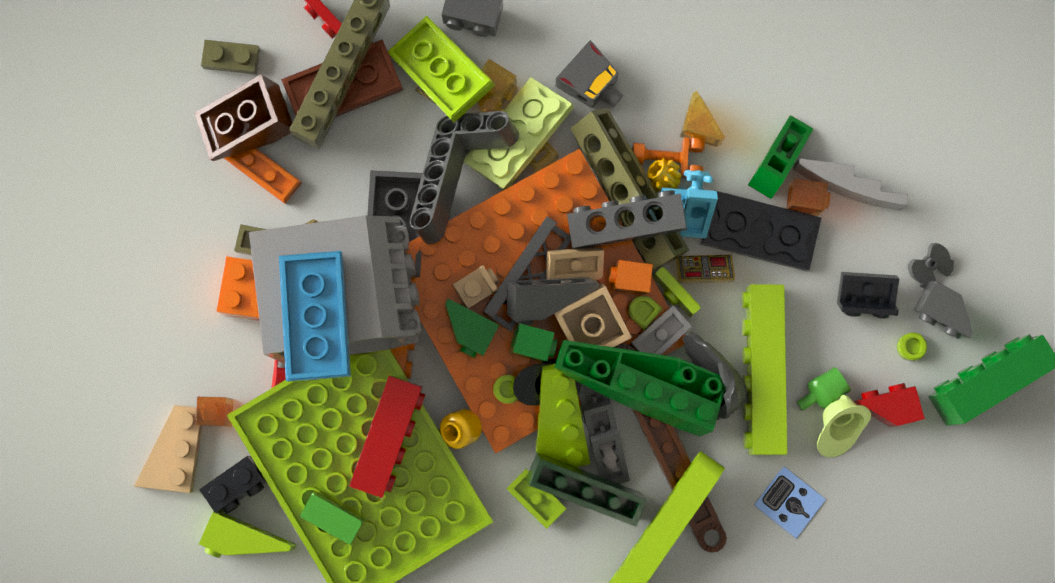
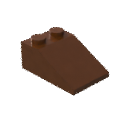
(244, 119)

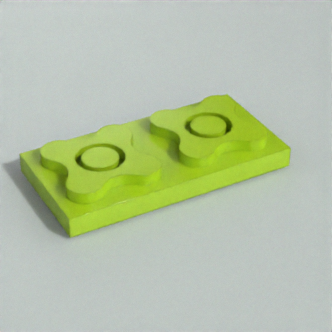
(441, 69)

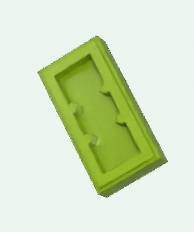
(675, 292)

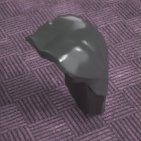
(709, 358)

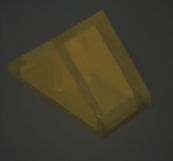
(700, 122)

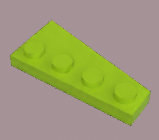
(560, 419)

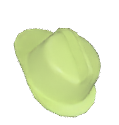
(842, 426)

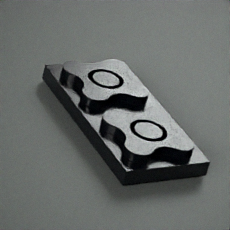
(763, 231)

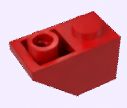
(894, 408)

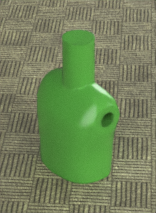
(824, 389)

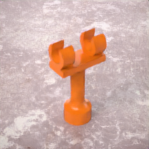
(688, 145)

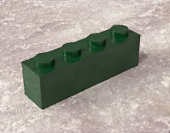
(586, 489)

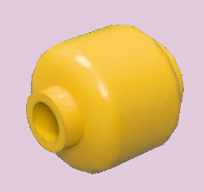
(460, 428)

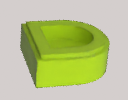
(643, 311)

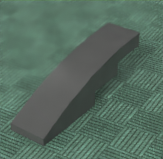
(603, 435)

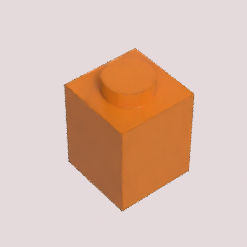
(631, 277)

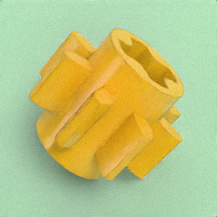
(664, 174)

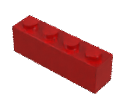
(386, 435)

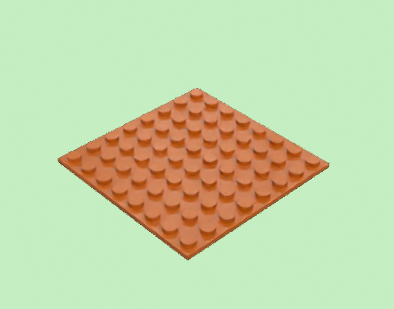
(495, 237)

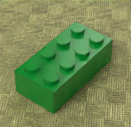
(994, 380)

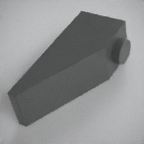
(544, 297)

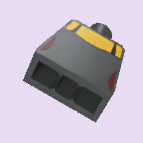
(590, 78)

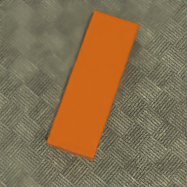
(266, 173)

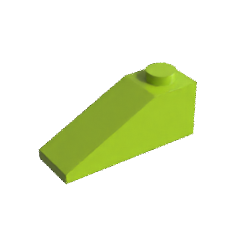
(233, 536)

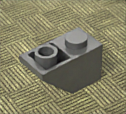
(946, 308)

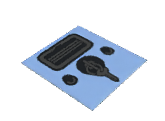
(789, 502)

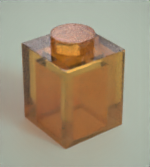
(808, 197)
(213, 411)

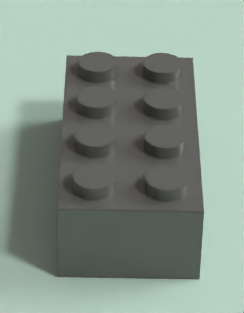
(394, 196)

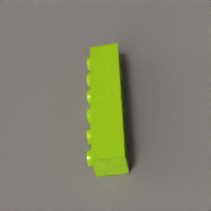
(765, 369)

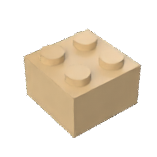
(594, 320)

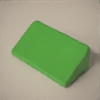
(332, 517)

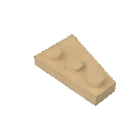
(175, 454)

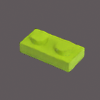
(540, 504)

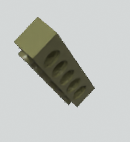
(338, 71)
(623, 179)

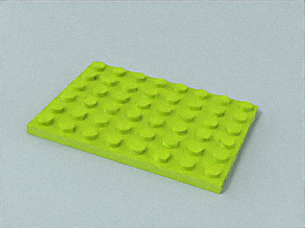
(310, 441)

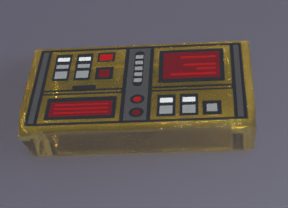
(705, 269)

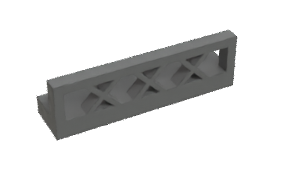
(523, 263)

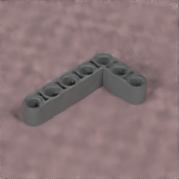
(445, 164)

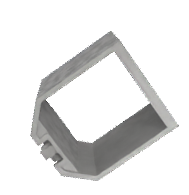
(375, 274)

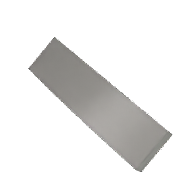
(843, 182)

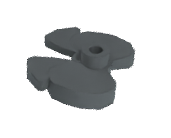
(937, 257)

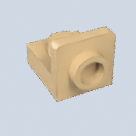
(476, 286)

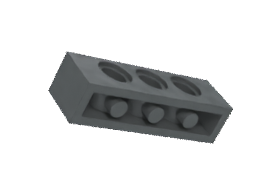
(672, 220)

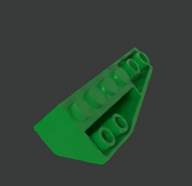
(648, 383)

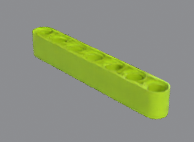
(669, 521)

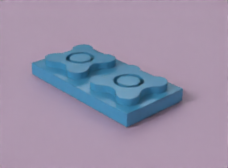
(314, 316)

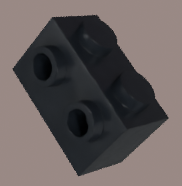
(233, 485)

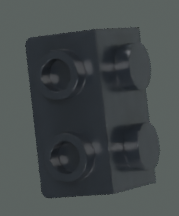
(868, 294)

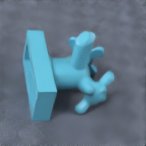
(698, 203)

